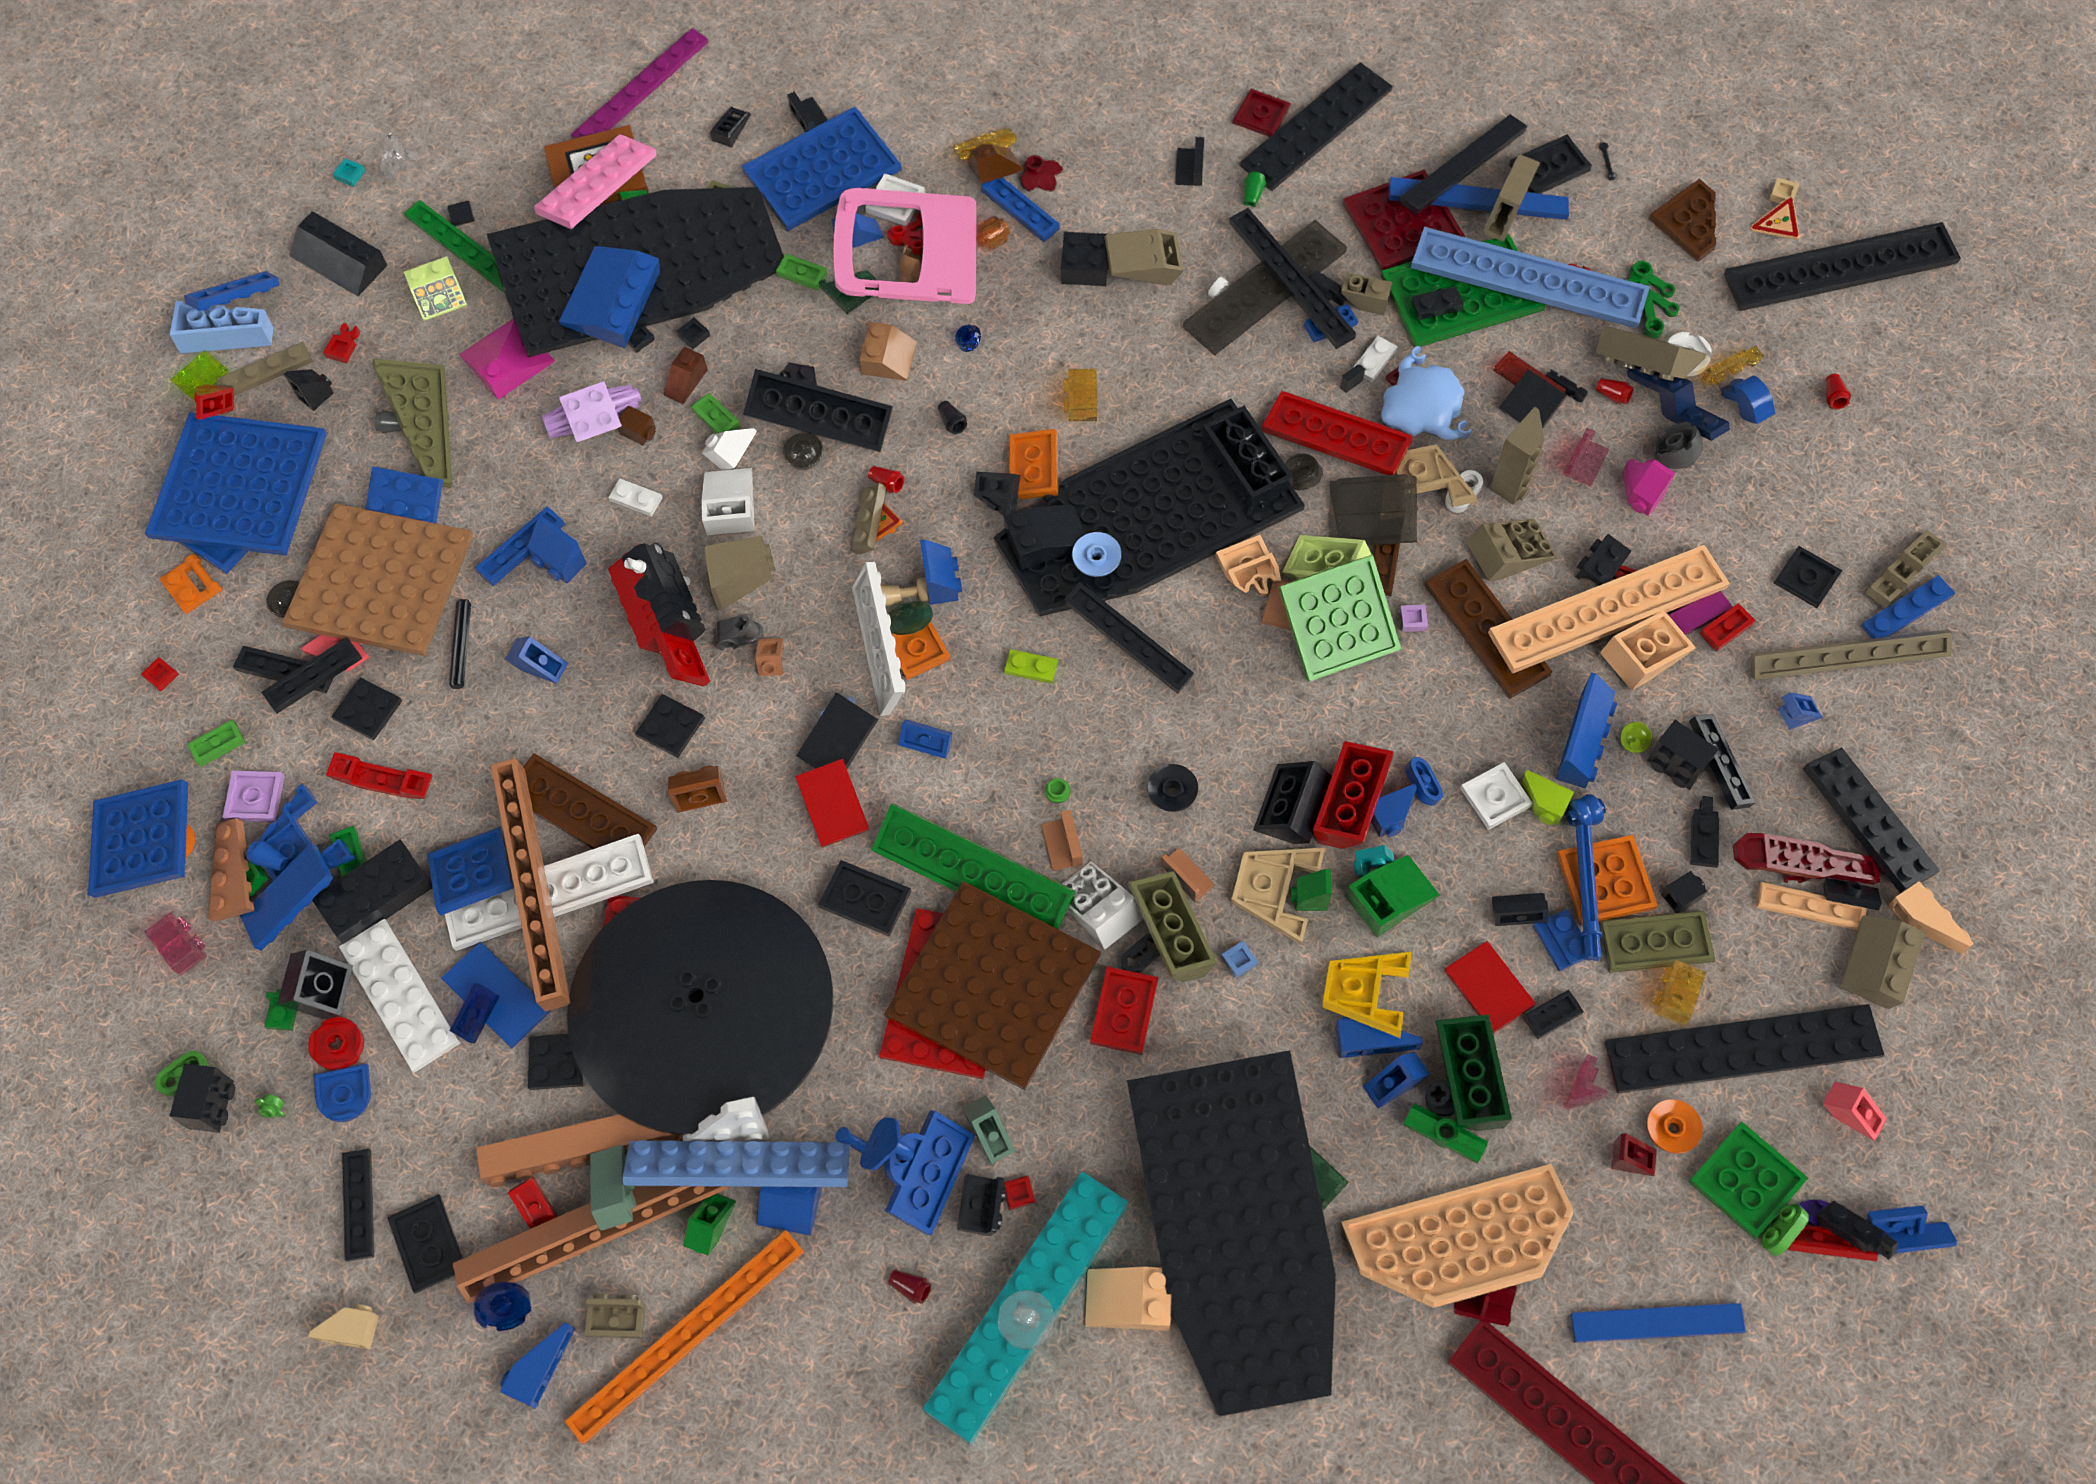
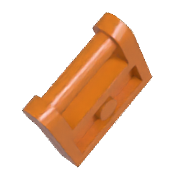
(182, 587)

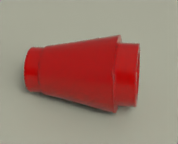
(1615, 390)
(1837, 392)
(889, 478)

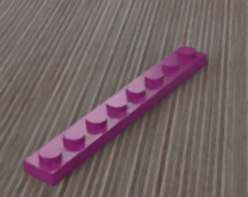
(643, 84)

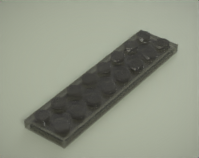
(1259, 291)

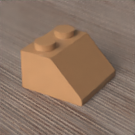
(887, 352)

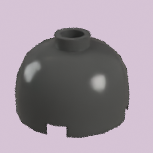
(1679, 446)

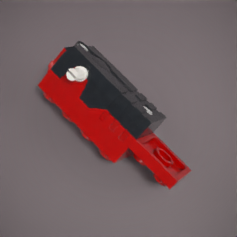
(661, 609)

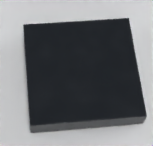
(1533, 392)
(1807, 576)

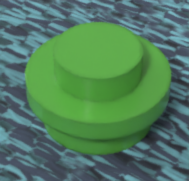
(1057, 790)

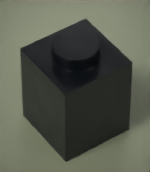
(1684, 892)

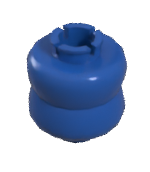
(1585, 811)

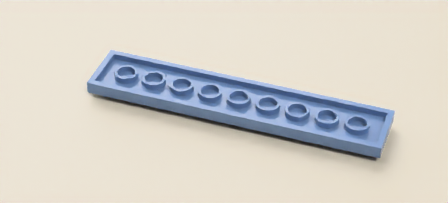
(1530, 277)

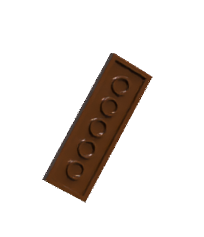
(1473, 613)
(580, 808)

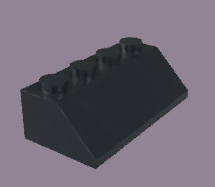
(336, 254)

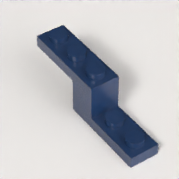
(1679, 403)

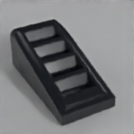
(728, 139)

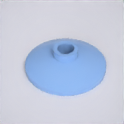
(1095, 545)

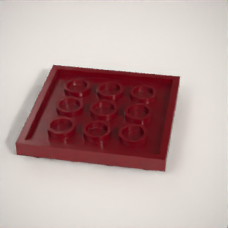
(1391, 228)

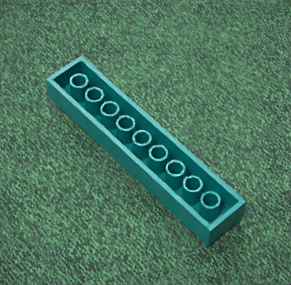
(1051, 1268)

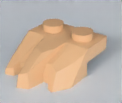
(1249, 565)

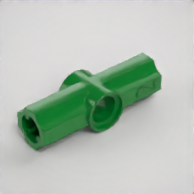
(1462, 1141)

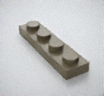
(266, 368)

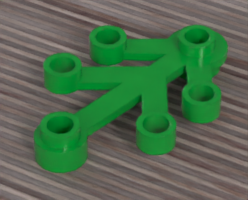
(1652, 297)

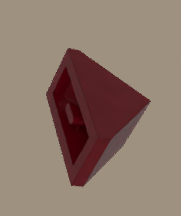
(1633, 1156)

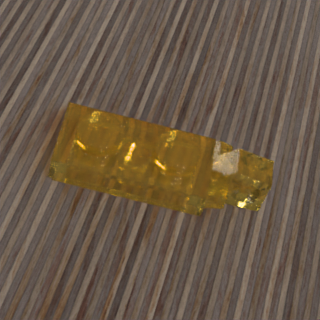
(1733, 364)

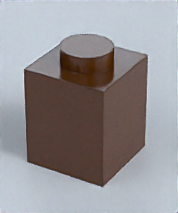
(636, 425)

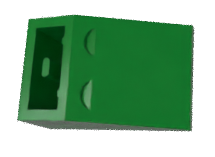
(1390, 894)

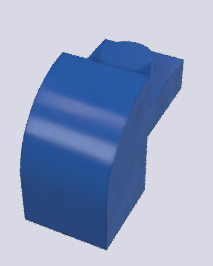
(1752, 397)

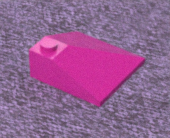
(503, 361)

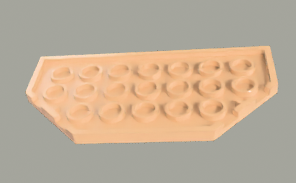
(1464, 1238)

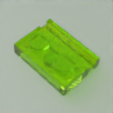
(199, 372)

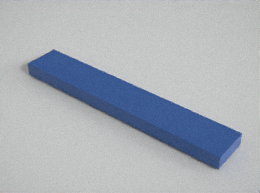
(1657, 1323)

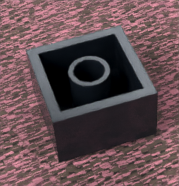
(1084, 259)
(1682, 755)
(315, 984)
(202, 1098)

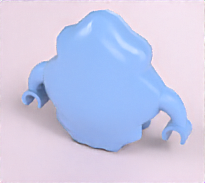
(1424, 400)

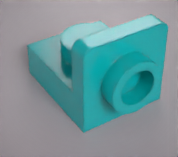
(1372, 857)

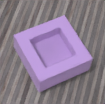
(1413, 618)

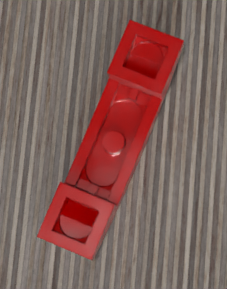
(378, 778)

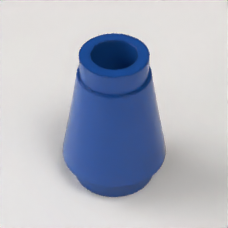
(266, 856)

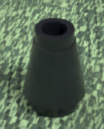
(952, 418)

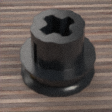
(1442, 1108)

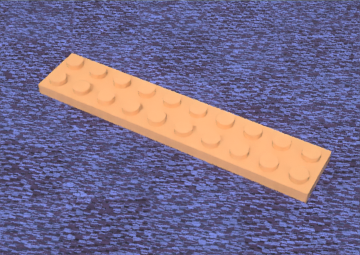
(1608, 608)

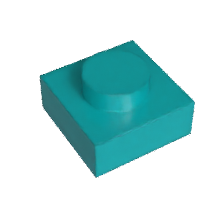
(349, 172)

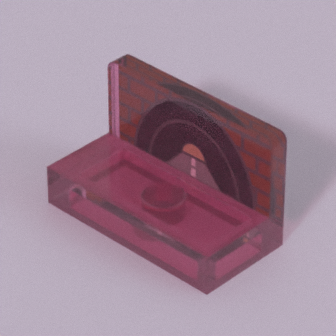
(1586, 459)

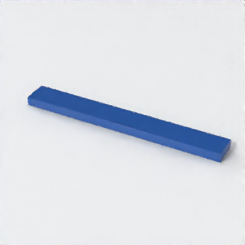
(1485, 198)

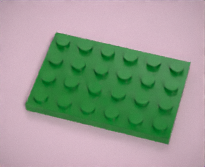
(1480, 309)

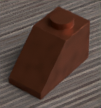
(685, 375)

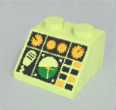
(435, 288)

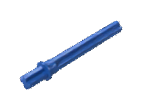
(1588, 893)

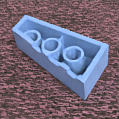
(219, 328)

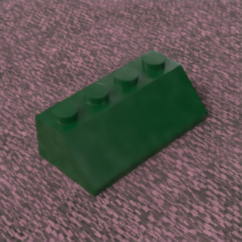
(1474, 1073)

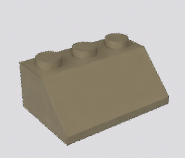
(1882, 960)

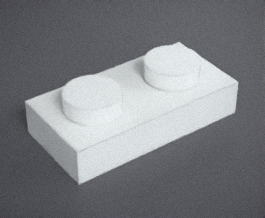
(1376, 357)
(635, 497)

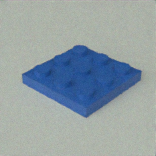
(470, 871)

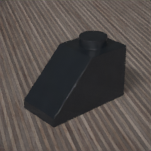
(309, 387)

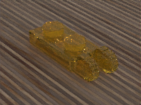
(999, 137)

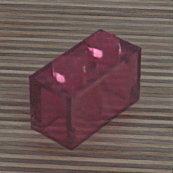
(176, 943)

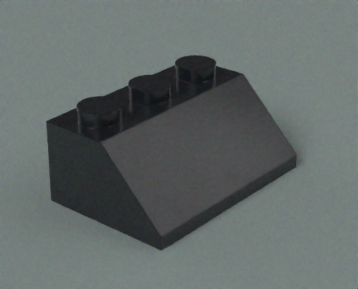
(1293, 802)

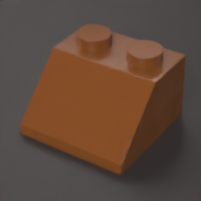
(697, 788)

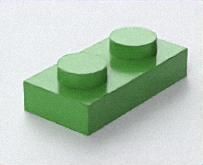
(801, 271)
(715, 415)
(216, 743)

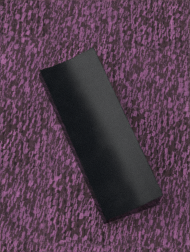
(818, 410)

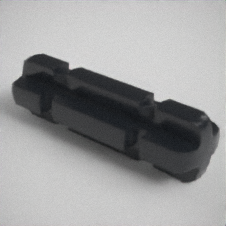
(1571, 387)

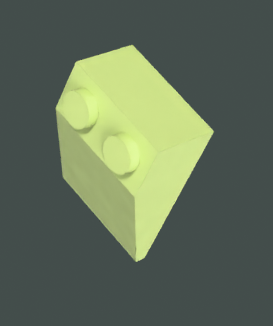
(1320, 553)

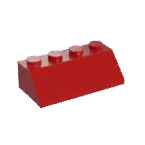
(1352, 795)

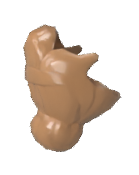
(910, 266)

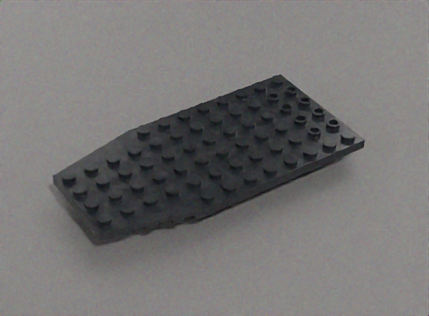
(705, 246)
(1166, 505)
(1240, 1228)

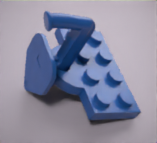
(926, 1167)

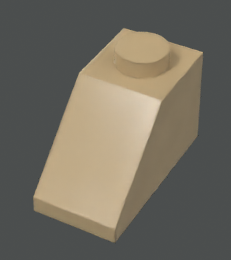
(348, 1328)

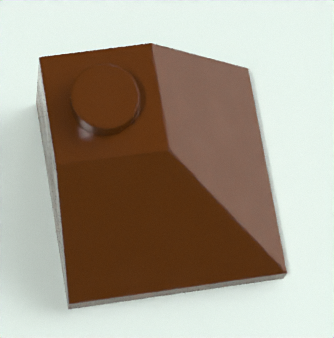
(993, 162)

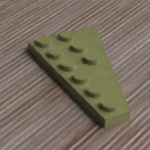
(420, 407)

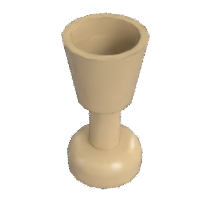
(895, 594)

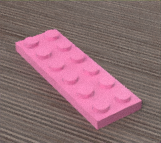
(595, 181)

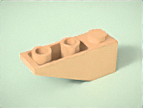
(1921, 910)

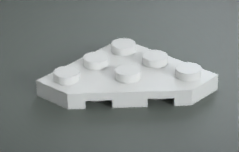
(736, 1123)

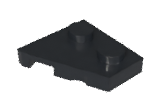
(998, 490)

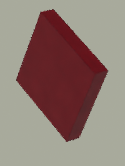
(1261, 113)

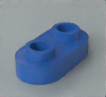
(1427, 785)

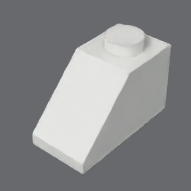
(728, 447)

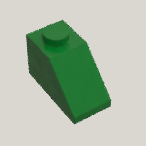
(1312, 891)
(708, 1223)

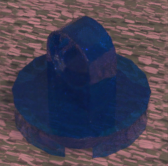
(502, 1306)

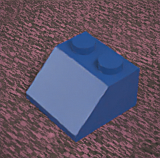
(555, 551)
(940, 573)
(789, 1208)

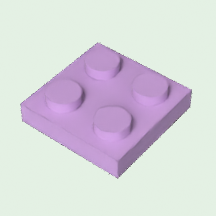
(254, 796)

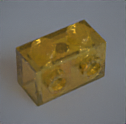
(1081, 395)
(1679, 992)

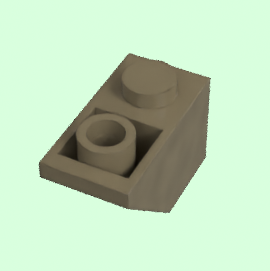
(1367, 293)

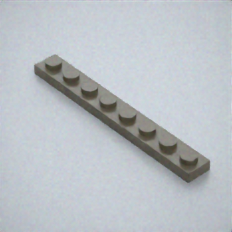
(1851, 654)

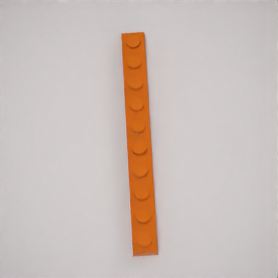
(683, 1337)

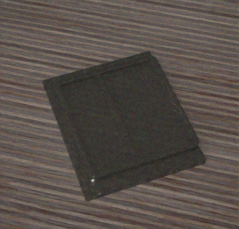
(1374, 509)

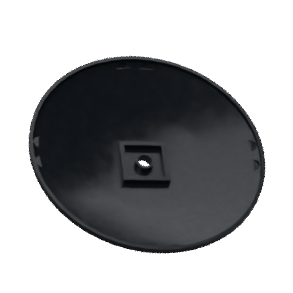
(682, 1060)

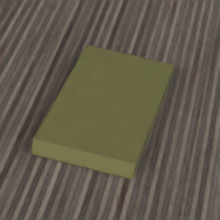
(1656, 941)

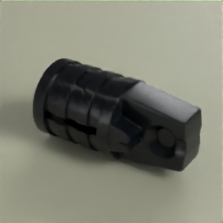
(1328, 287)

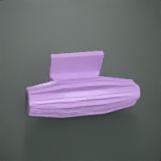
(590, 411)

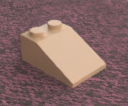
(1646, 649)
(1127, 1298)

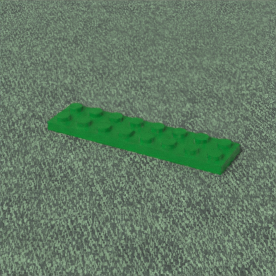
(955, 859)

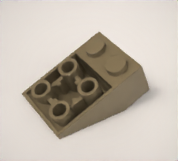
(1145, 255)
(1510, 547)

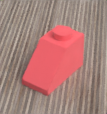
(1855, 1109)

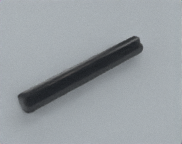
(460, 643)

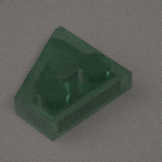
(844, 301)

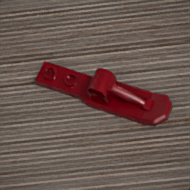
(1802, 859)

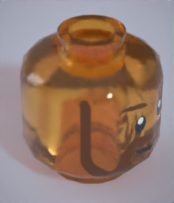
(992, 233)

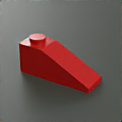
(213, 400)

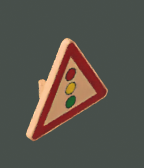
(1779, 221)

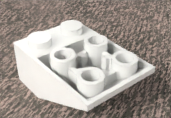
(728, 501)
(1102, 905)

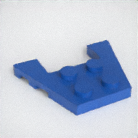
(290, 839)

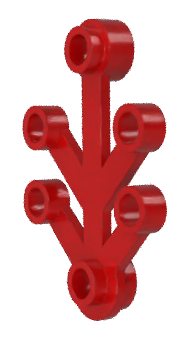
(902, 235)

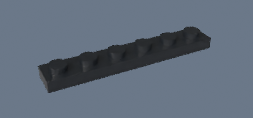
(1129, 637)

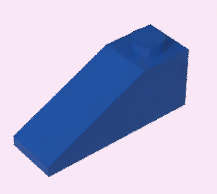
(1361, 1040)
(533, 1371)

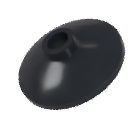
(1172, 777)

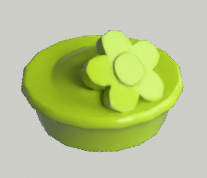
(1635, 737)

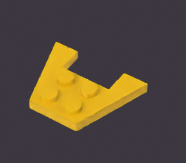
(1354, 989)

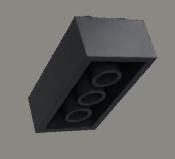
(372, 892)

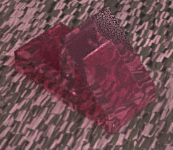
(1583, 1091)

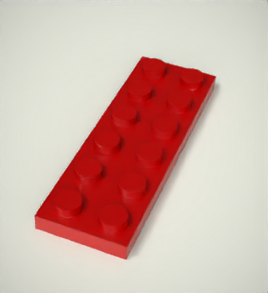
(1337, 433)

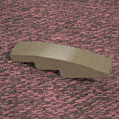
(1905, 568)

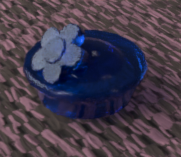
(968, 337)

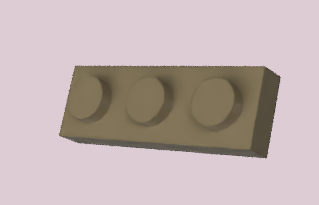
(868, 519)

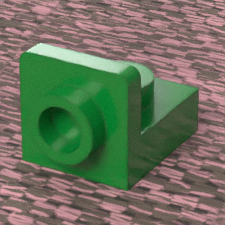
(279, 1016)

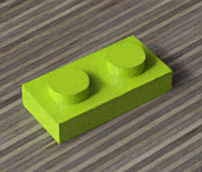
(1031, 666)

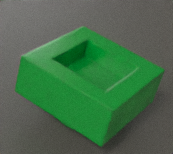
(256, 877)

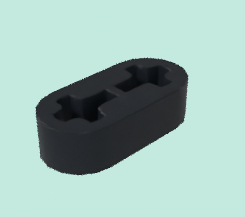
(1136, 950)

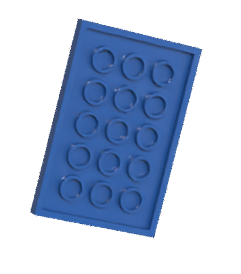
(819, 165)

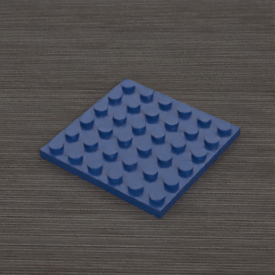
(237, 484)

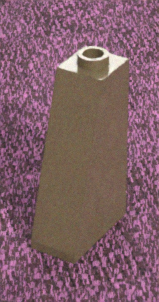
(1511, 197)

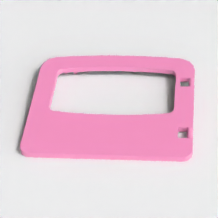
(947, 246)

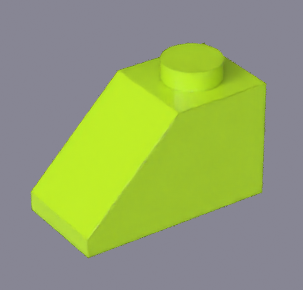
(1547, 797)

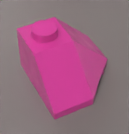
(1646, 484)

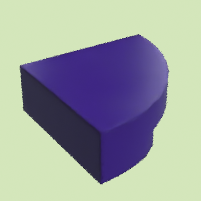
(1813, 1208)

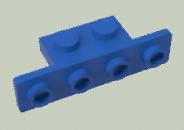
(1910, 1229)

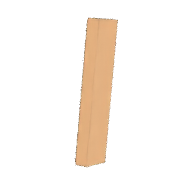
(1808, 906)

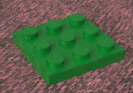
(1748, 1180)

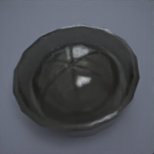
(803, 451)
(1307, 468)
(281, 597)

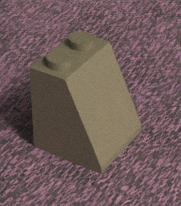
(737, 568)

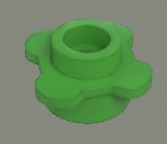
(270, 1106)

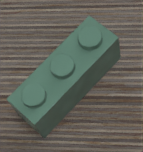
(609, 1198)

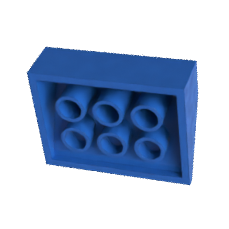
(611, 294)

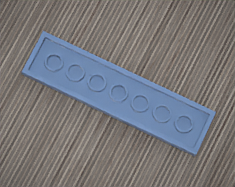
(737, 1164)

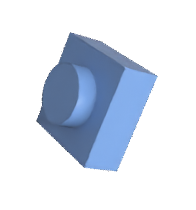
(1239, 959)

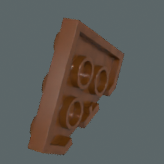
(1690, 219)

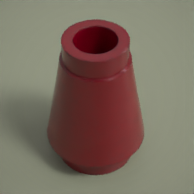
(911, 1286)

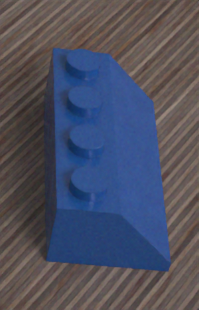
(1587, 732)

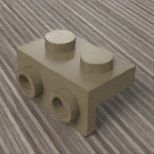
(614, 1316)

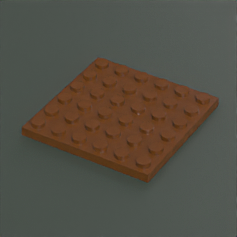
(993, 985)

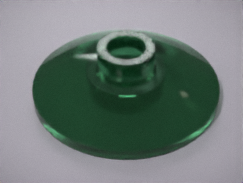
(910, 617)

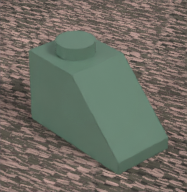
(988, 1129)

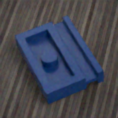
(1562, 939)

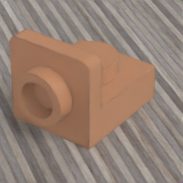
(769, 657)

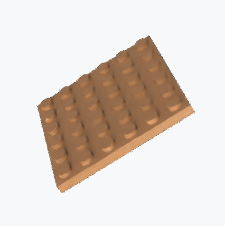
(378, 579)

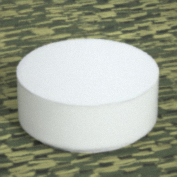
(1219, 286)

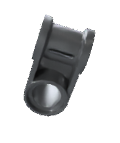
(737, 632)

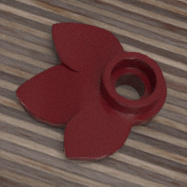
(1041, 176)

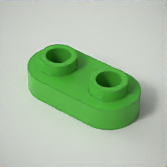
(174, 1071)
(1784, 1229)

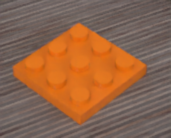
(1619, 879)

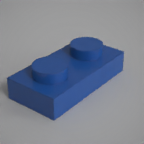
(925, 738)

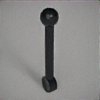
(1611, 175)

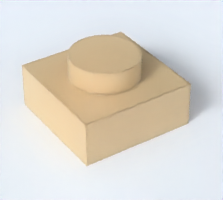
(1783, 189)

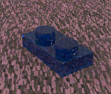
(474, 1013)

